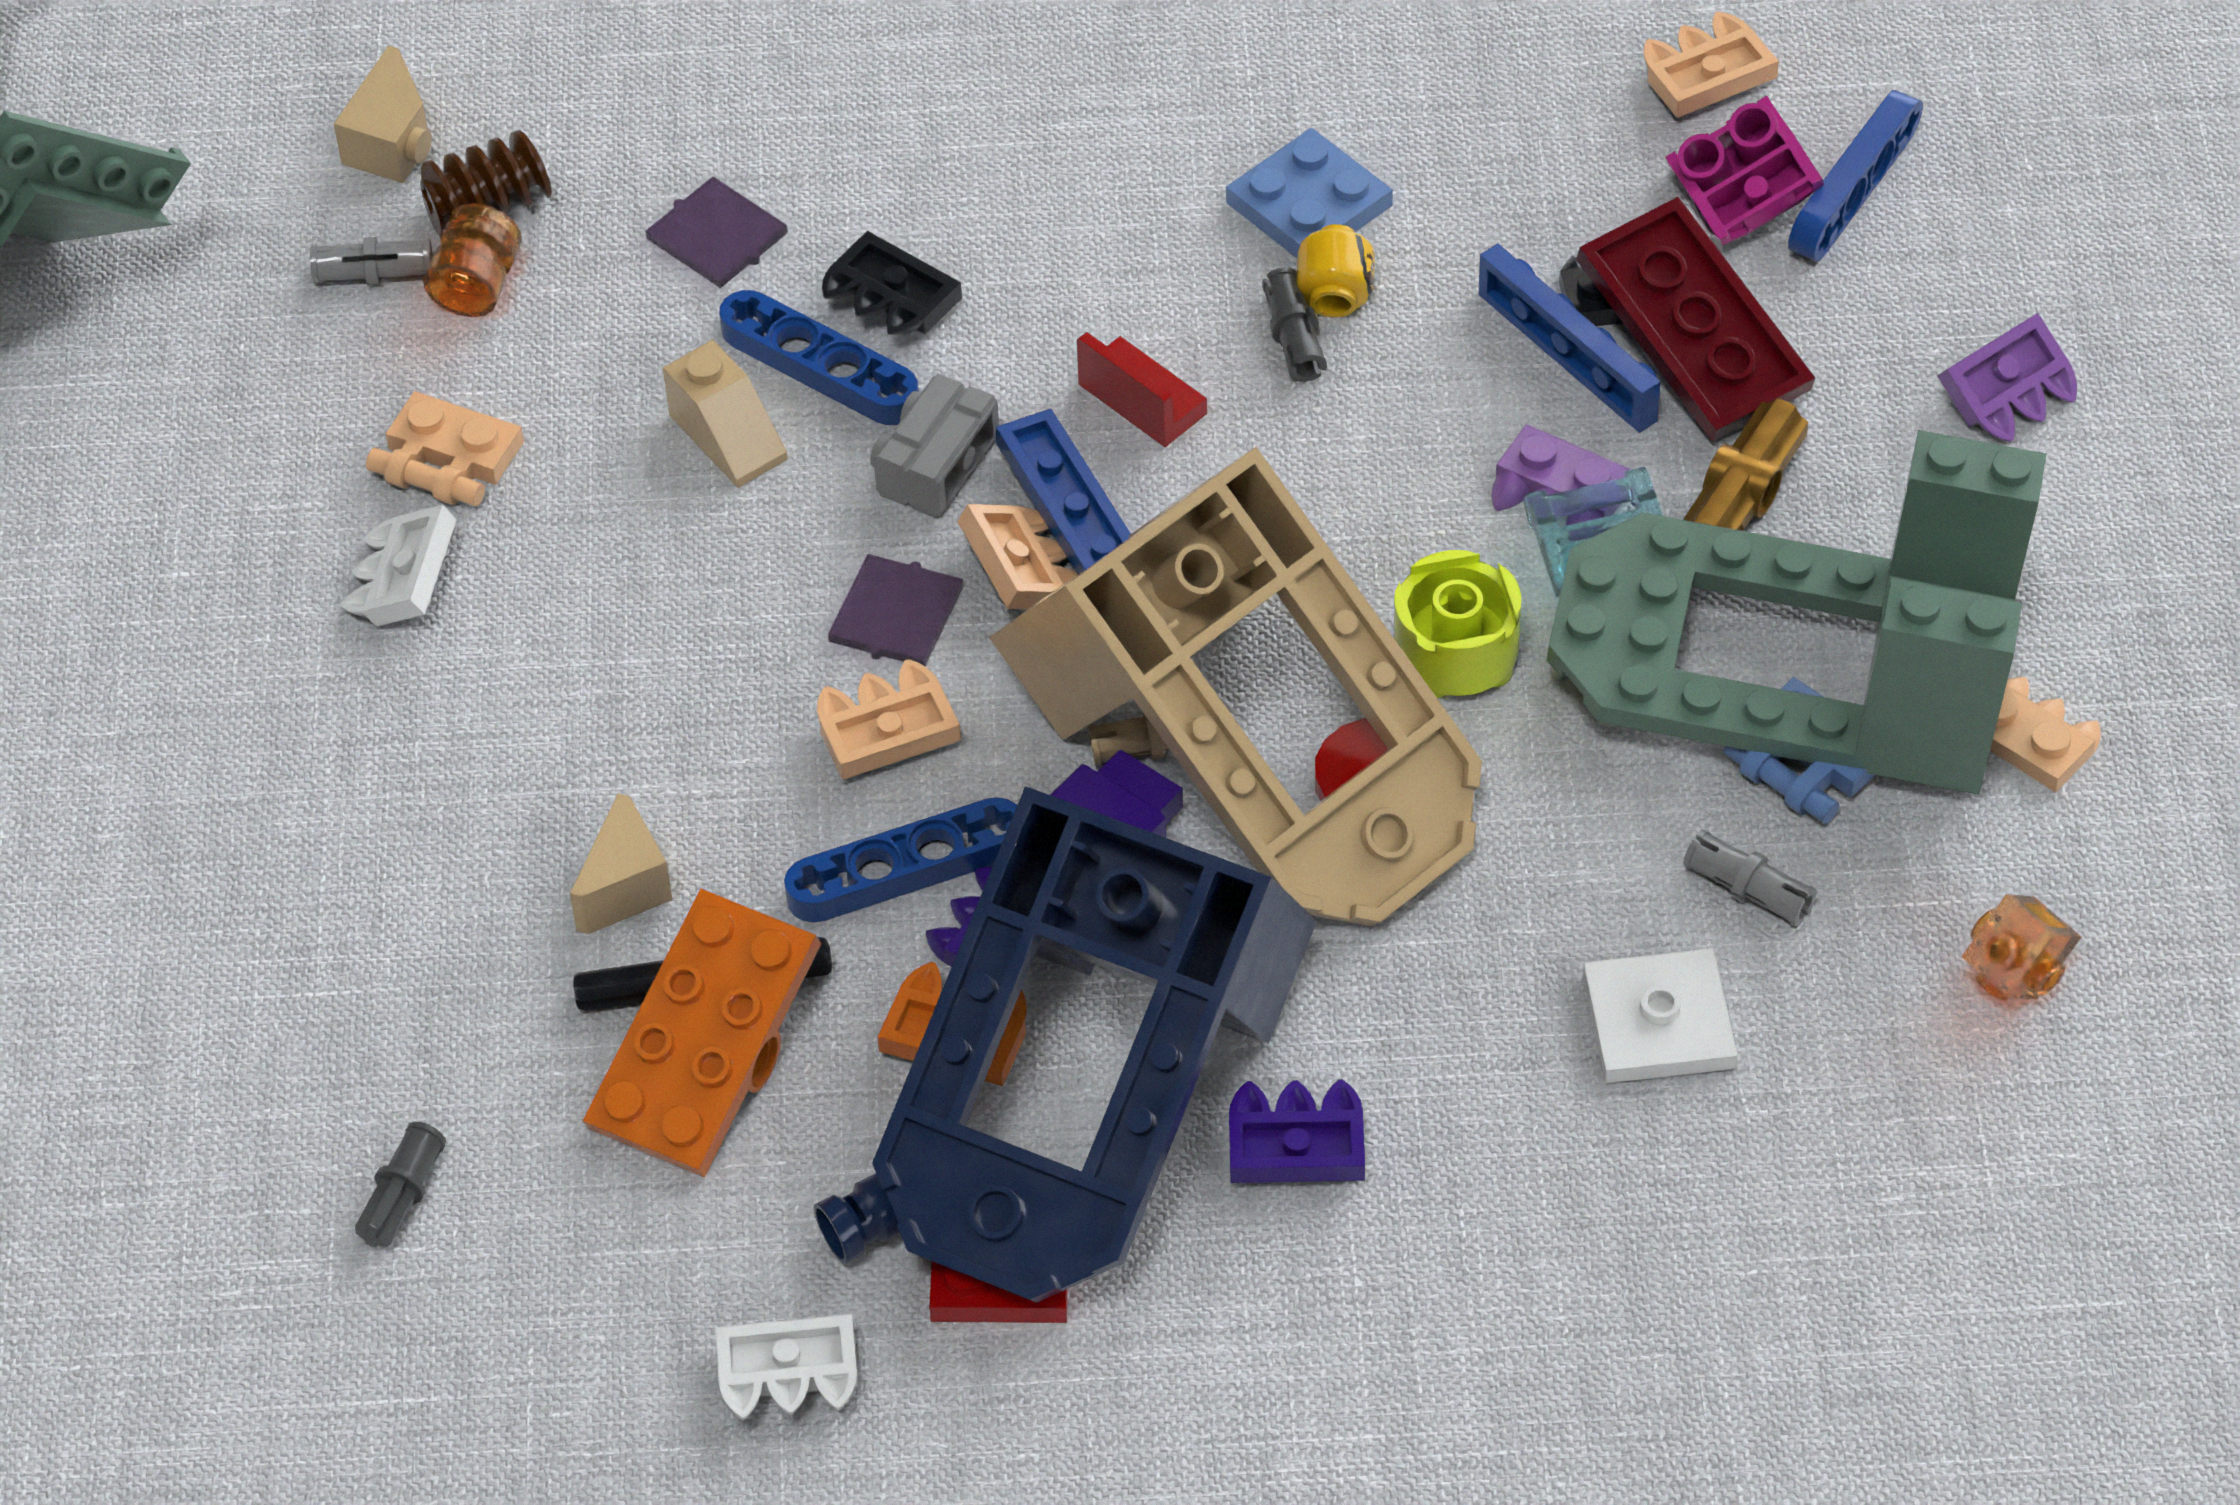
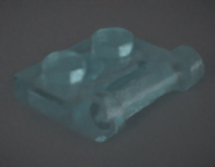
(1556, 541)

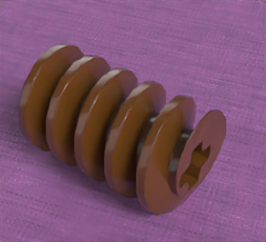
(483, 177)

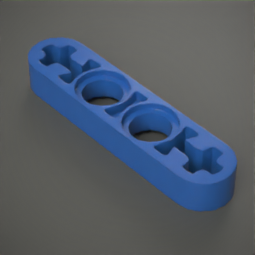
(1855, 175)
(811, 364)
(900, 850)

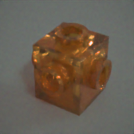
(2020, 948)

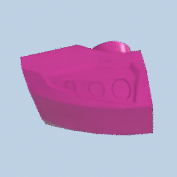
(1745, 171)

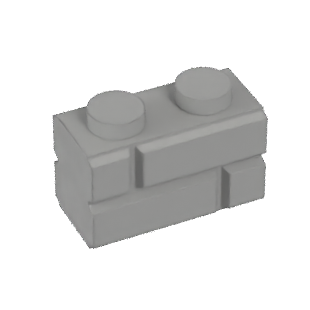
(934, 445)

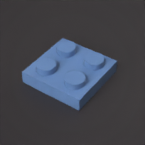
(1306, 189)

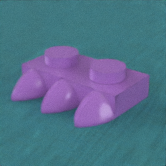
(2010, 373)
(1550, 464)

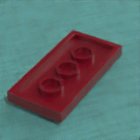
(1694, 318)

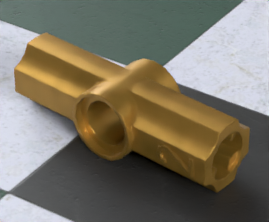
(1749, 473)

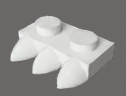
(404, 568)
(786, 1362)

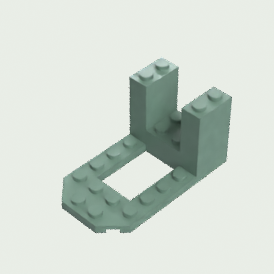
(1938, 604)

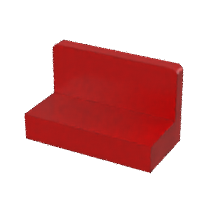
(1138, 388)

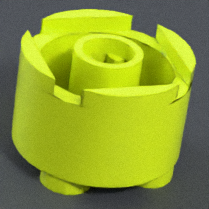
(1459, 622)

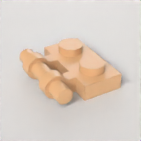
(451, 437)

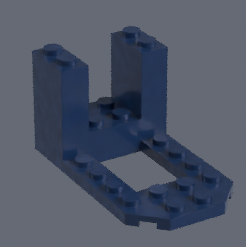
(1080, 895)

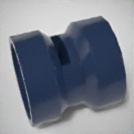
(856, 1219)

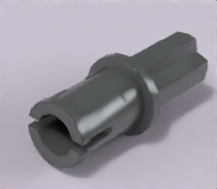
(400, 1184)

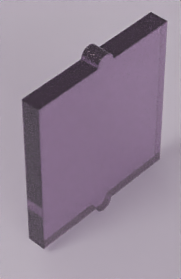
(716, 232)
(895, 610)

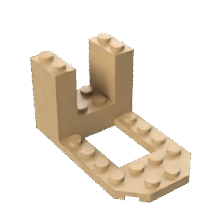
(1178, 585)

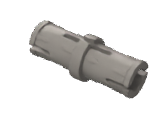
(331, 264)
(1750, 877)

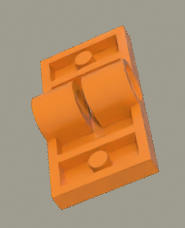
(703, 1033)

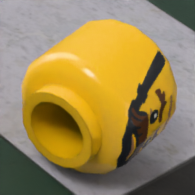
(1335, 270)

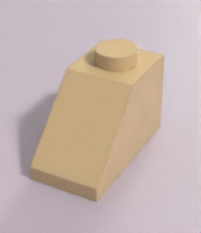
(384, 122)
(722, 413)

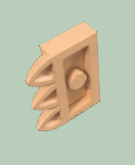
(1708, 67)
(1013, 552)
(886, 722)
(2038, 737)

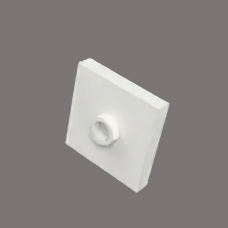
(1659, 1015)

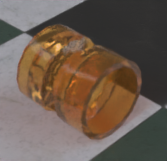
(472, 260)

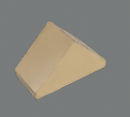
(621, 872)

